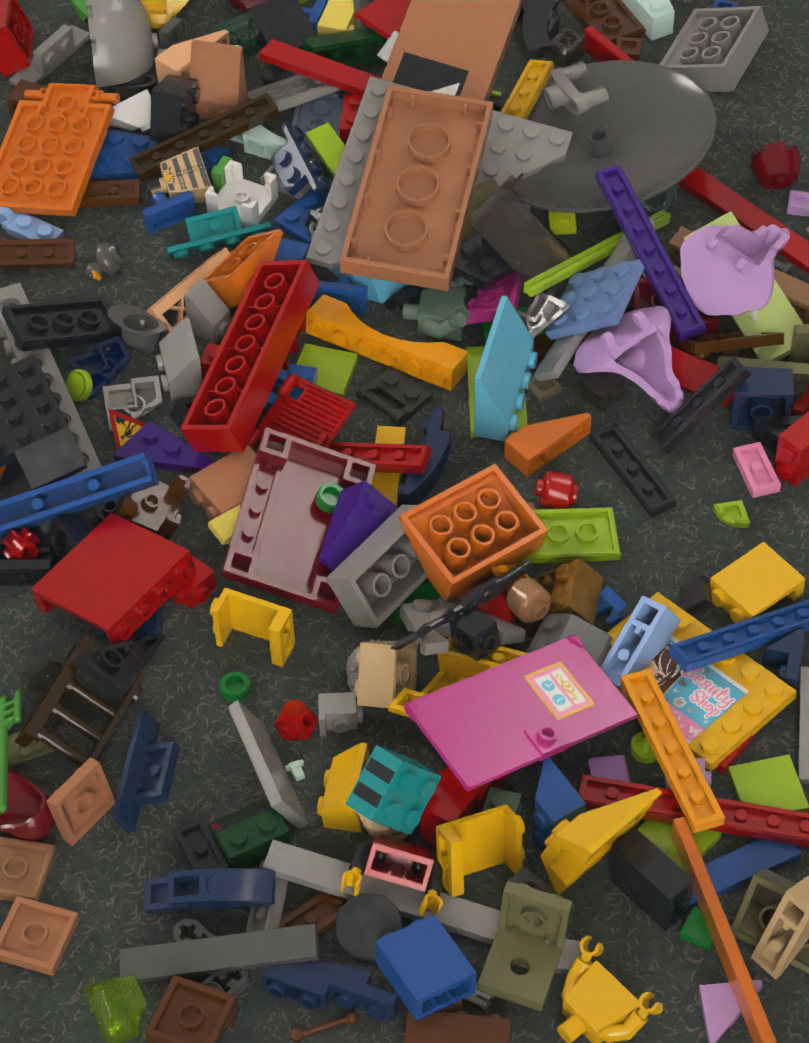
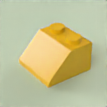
(339, 784)

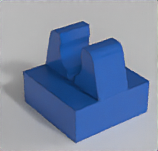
(612, 602)

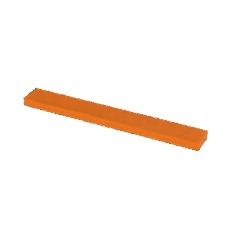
(721, 934)

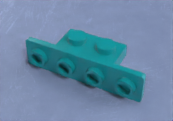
(214, 229)

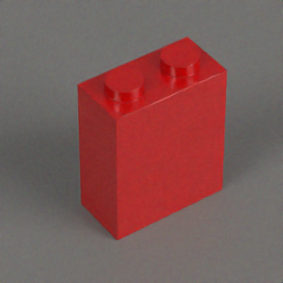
(793, 452)

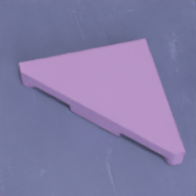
(720, 1008)

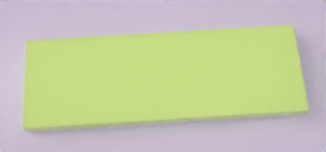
(774, 317)

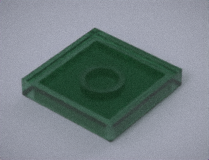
(241, 32)

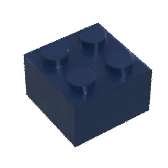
(762, 394)

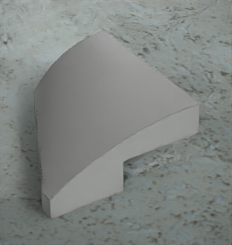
(133, 398)

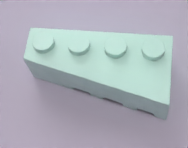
(654, 15)

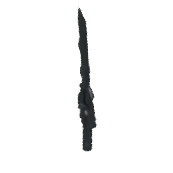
(480, 594)

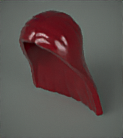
(26, 810)

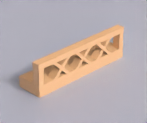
(177, 293)

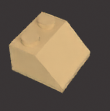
(384, 672)

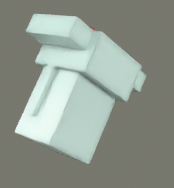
(296, 770)

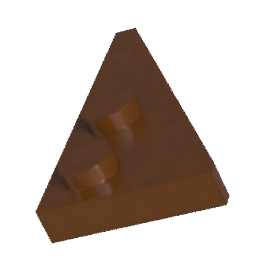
(726, 342)

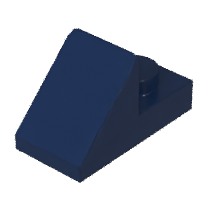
(787, 656)

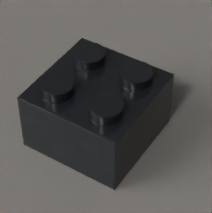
(173, 107)

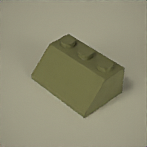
(759, 907)

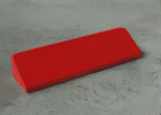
(692, 371)

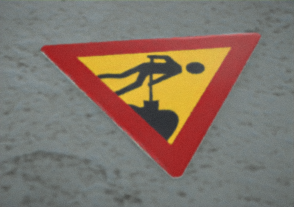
(123, 427)

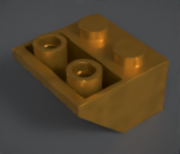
(573, 590)

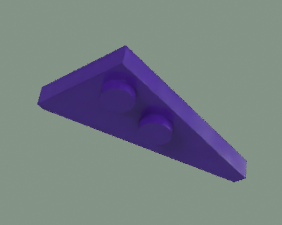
(164, 448)

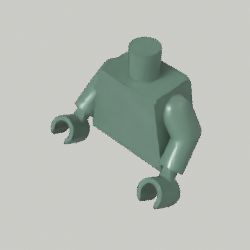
(440, 312)

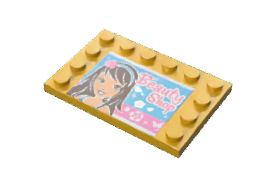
(716, 703)

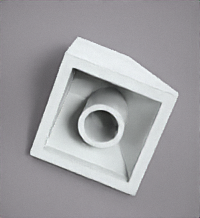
(133, 113)

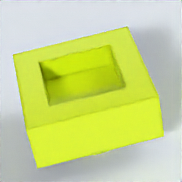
(562, 222)

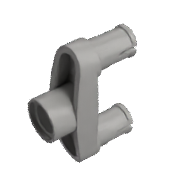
(565, 94)

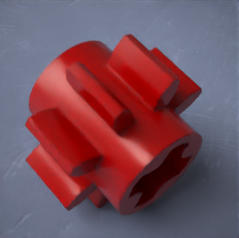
(21, 545)

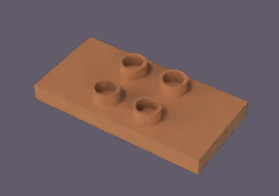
(417, 188)

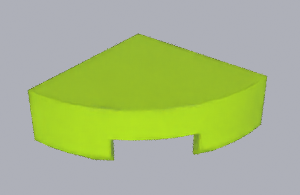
(732, 512)

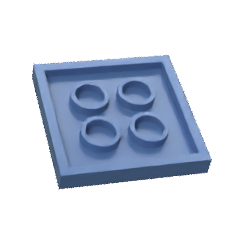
(596, 299)

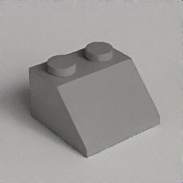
(180, 362)

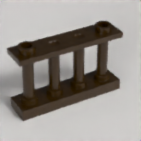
(51, 706)

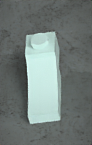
(260, 142)

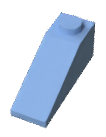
(640, 639)

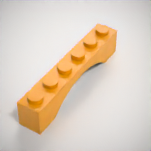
(432, 362)

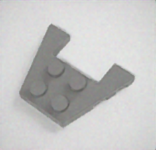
(434, 642)

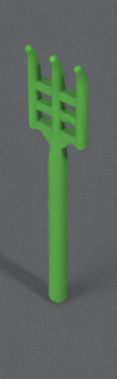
(9, 715)

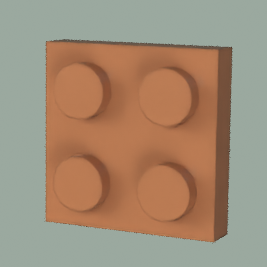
(81, 801)
(36, 935)

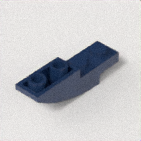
(419, 485)
(210, 889)
(319, 982)

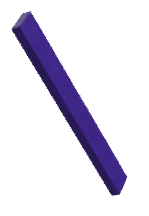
(650, 251)

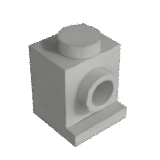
(338, 712)

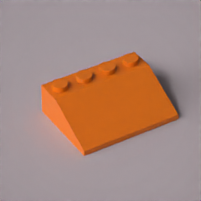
(471, 531)

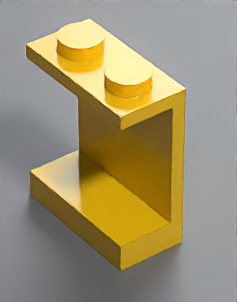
(755, 583)
(255, 618)
(478, 844)

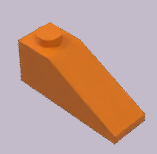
(543, 441)

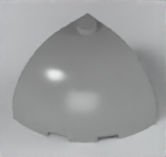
(120, 40)

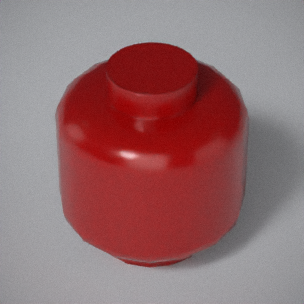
(556, 490)

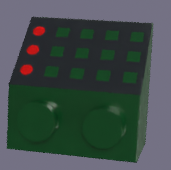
(248, 834)

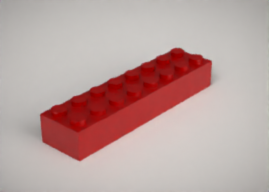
(250, 356)

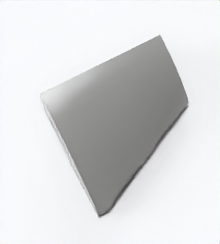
(542, 313)

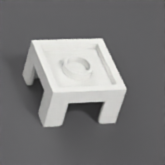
(249, 197)

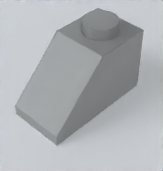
(207, 312)

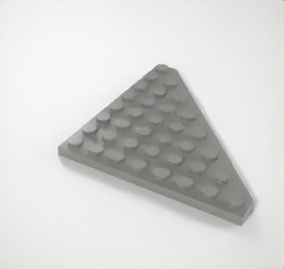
(510, 149)

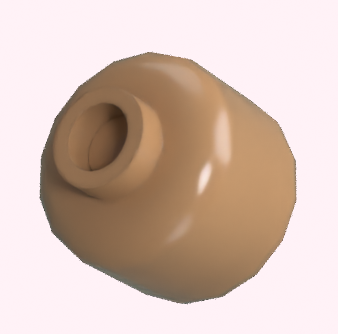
(528, 600)

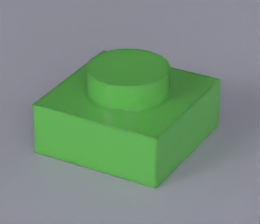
(218, 173)

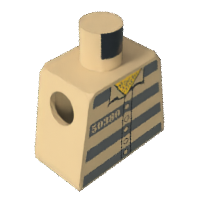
(183, 174)

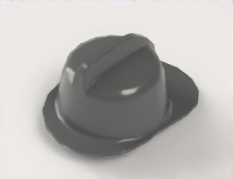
(137, 326)

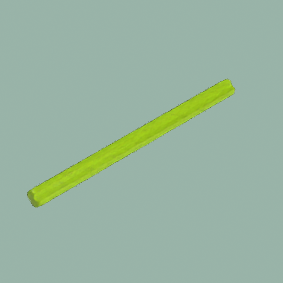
(583, 260)

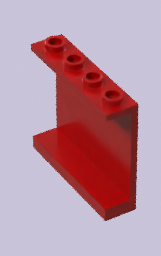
(115, 577)

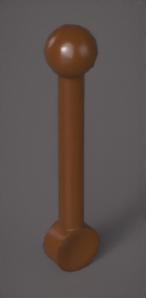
(297, 1034)

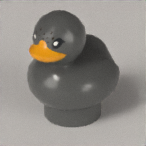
(108, 258)

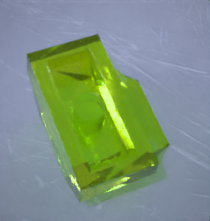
(116, 1007)

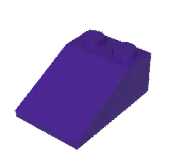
(355, 518)

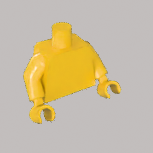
(599, 1003)

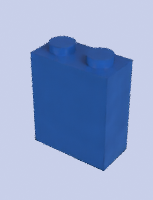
(425, 967)

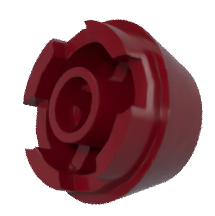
(776, 165)

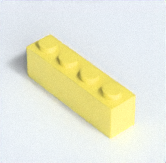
(337, 17)

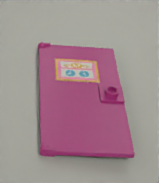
(520, 712)

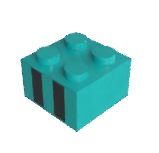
(393, 790)

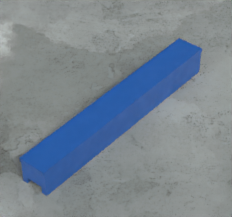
(77, 493)

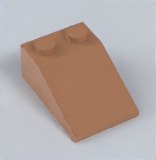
(218, 76)

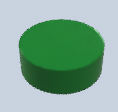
(327, 497)
(235, 686)

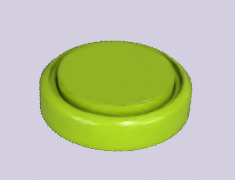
(79, 385)

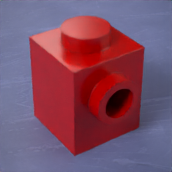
(197, 588)

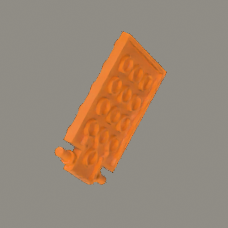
(53, 148)

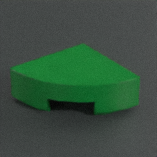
(696, 930)

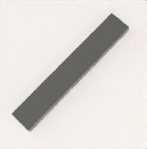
(221, 953)

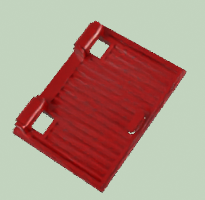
(310, 417)

